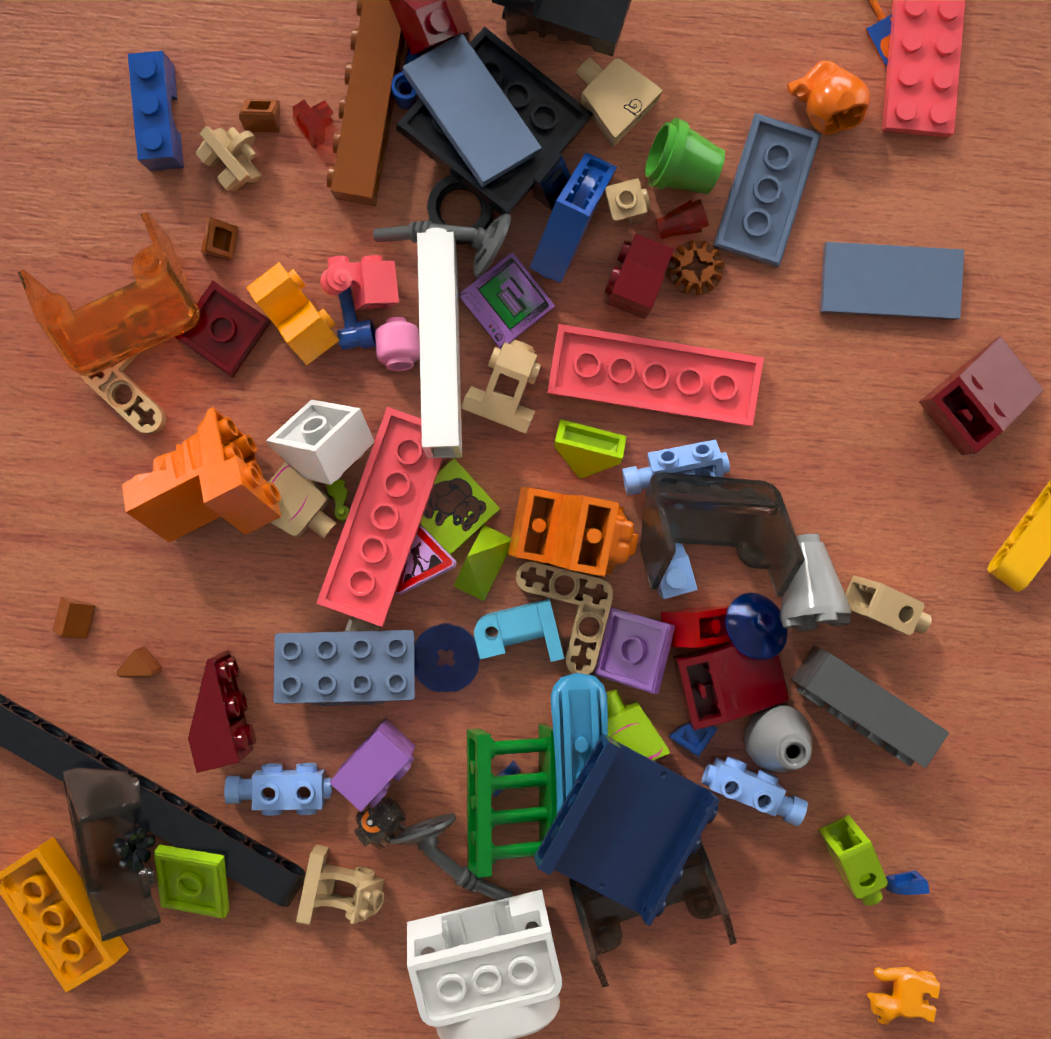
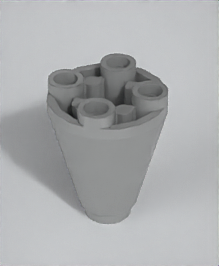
(815, 590)
(770, 735)

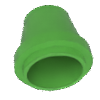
(683, 159)

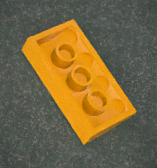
(57, 916)

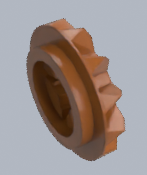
(686, 280)

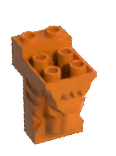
(204, 480)
(571, 531)

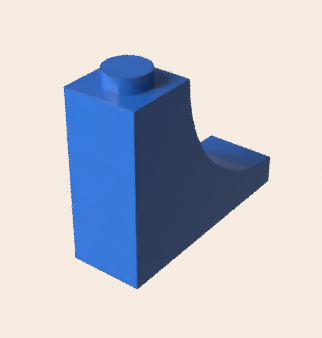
(571, 217)

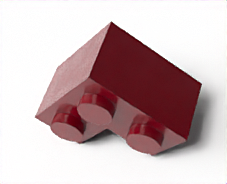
(640, 277)

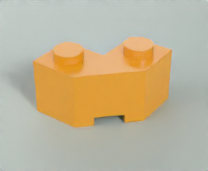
(292, 312)

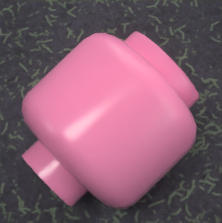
(397, 344)

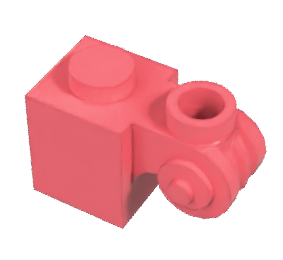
(371, 280)

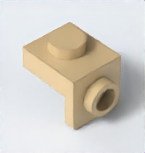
(628, 201)

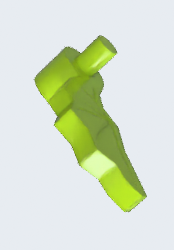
(339, 493)

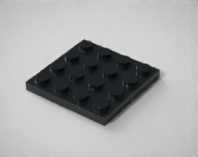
(542, 105)

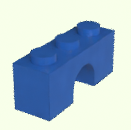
(151, 92)

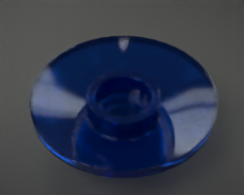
(748, 633)

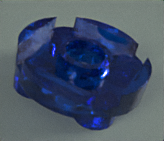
(446, 677)

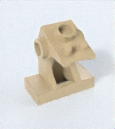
(518, 362)
(320, 887)

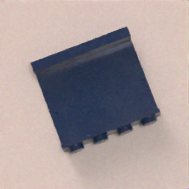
(627, 828)

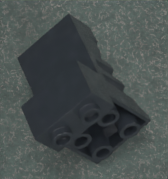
(582, 21)

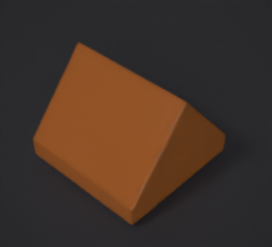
(260, 115)
(219, 239)
(73, 618)
(139, 665)

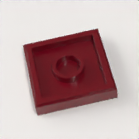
(225, 329)

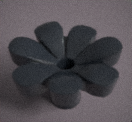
(133, 849)

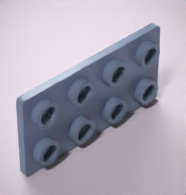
(344, 667)

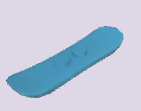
(577, 721)

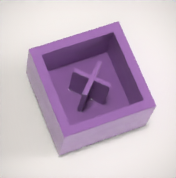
(375, 762)

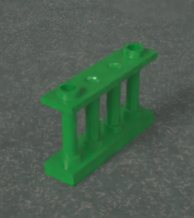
(483, 783)

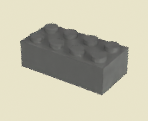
(876, 711)

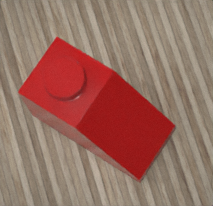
(697, 626)

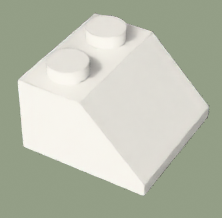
(322, 440)

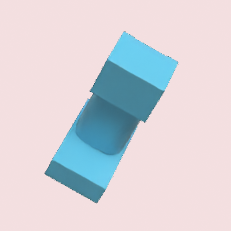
(518, 626)

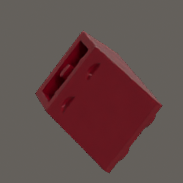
(982, 397)
(727, 685)
(219, 724)

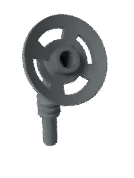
(484, 241)
(425, 836)

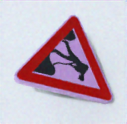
(424, 562)

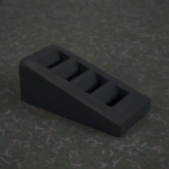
(550, 180)

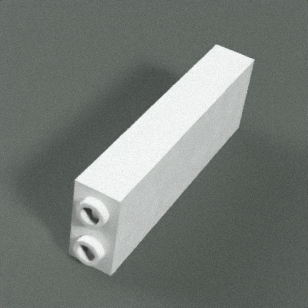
(439, 344)

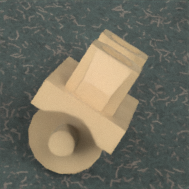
(235, 153)

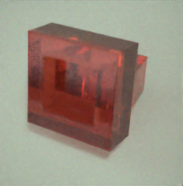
(312, 121)

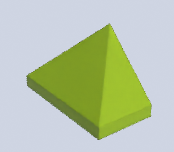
(588, 448)
(483, 563)

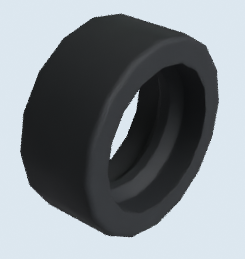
(443, 188)

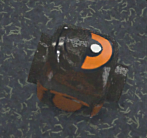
(380, 823)

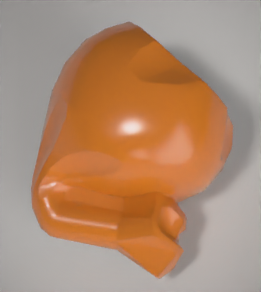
(833, 97)

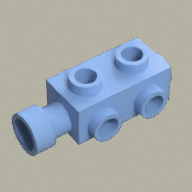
(691, 459)
(286, 787)
(754, 789)

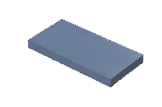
(471, 109)
(766, 190)
(891, 281)

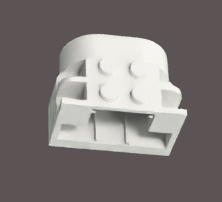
(486, 969)

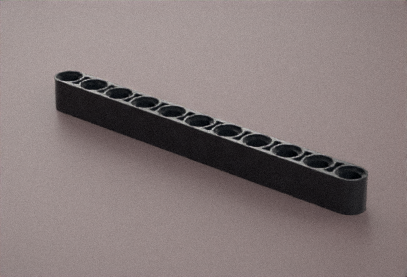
(161, 810)

